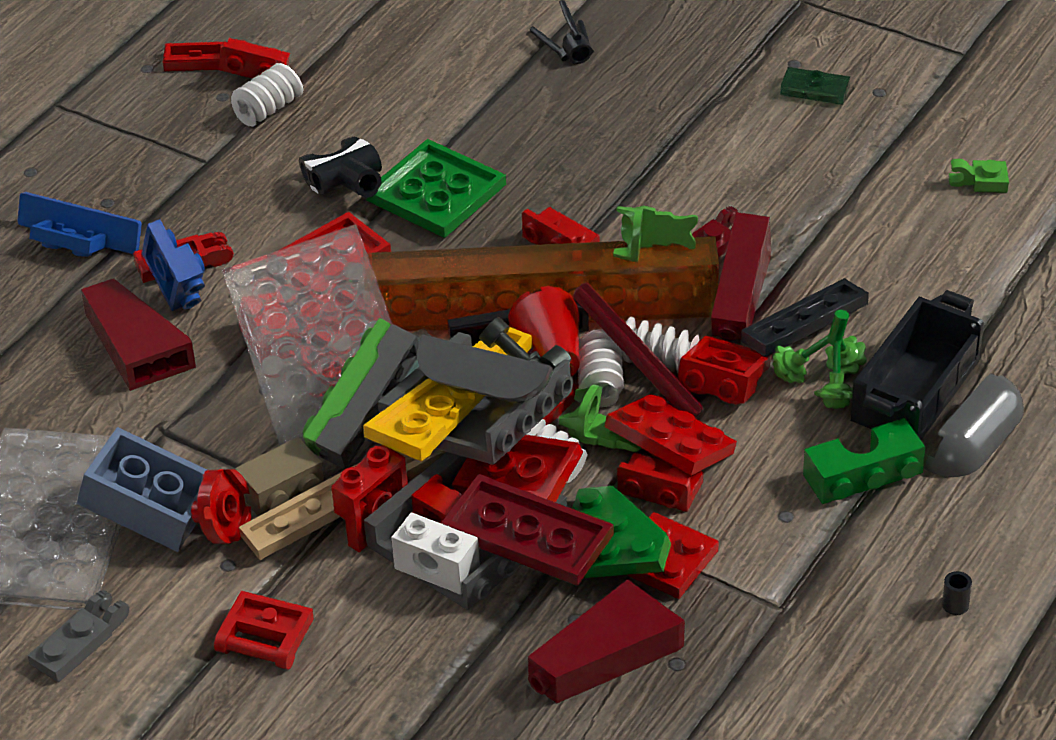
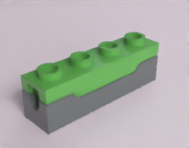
(366, 378)

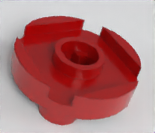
(221, 505)

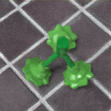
(842, 357)

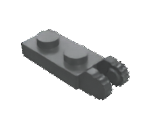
(79, 636)

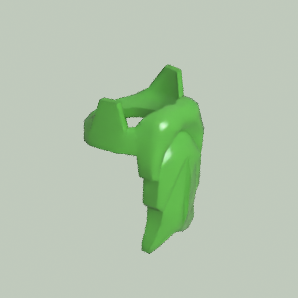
(646, 227)
(588, 424)

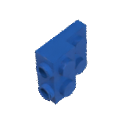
(173, 267)

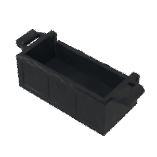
(919, 364)

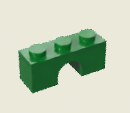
(838, 473)

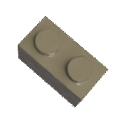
(280, 475)

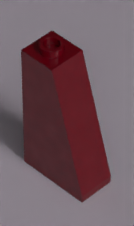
(741, 275)
(136, 336)
(605, 643)

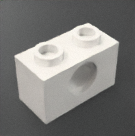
(435, 552)

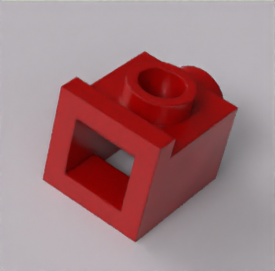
(434, 499)

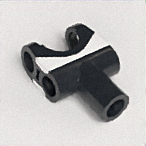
(352, 166)

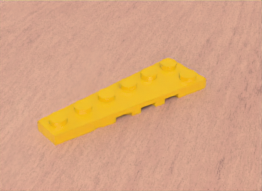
(429, 412)

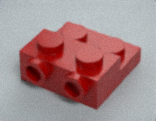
(722, 369)
(366, 488)

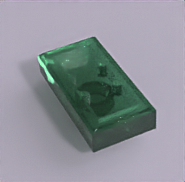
(815, 85)

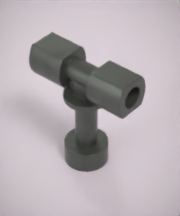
(496, 334)

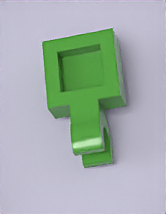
(983, 175)

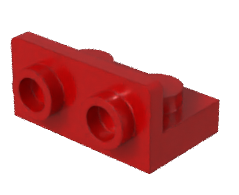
(248, 58)
(554, 228)
(658, 482)

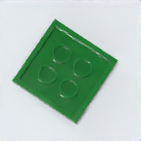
(437, 188)

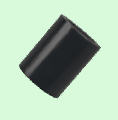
(956, 593)

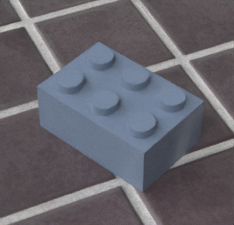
(143, 488)

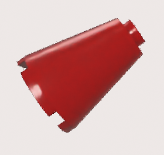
(550, 320)

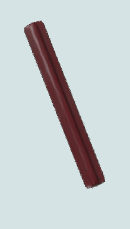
(636, 350)

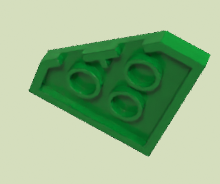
(637, 541)

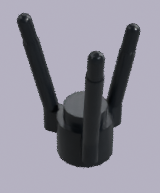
(575, 43)

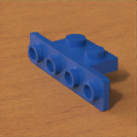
(76, 227)

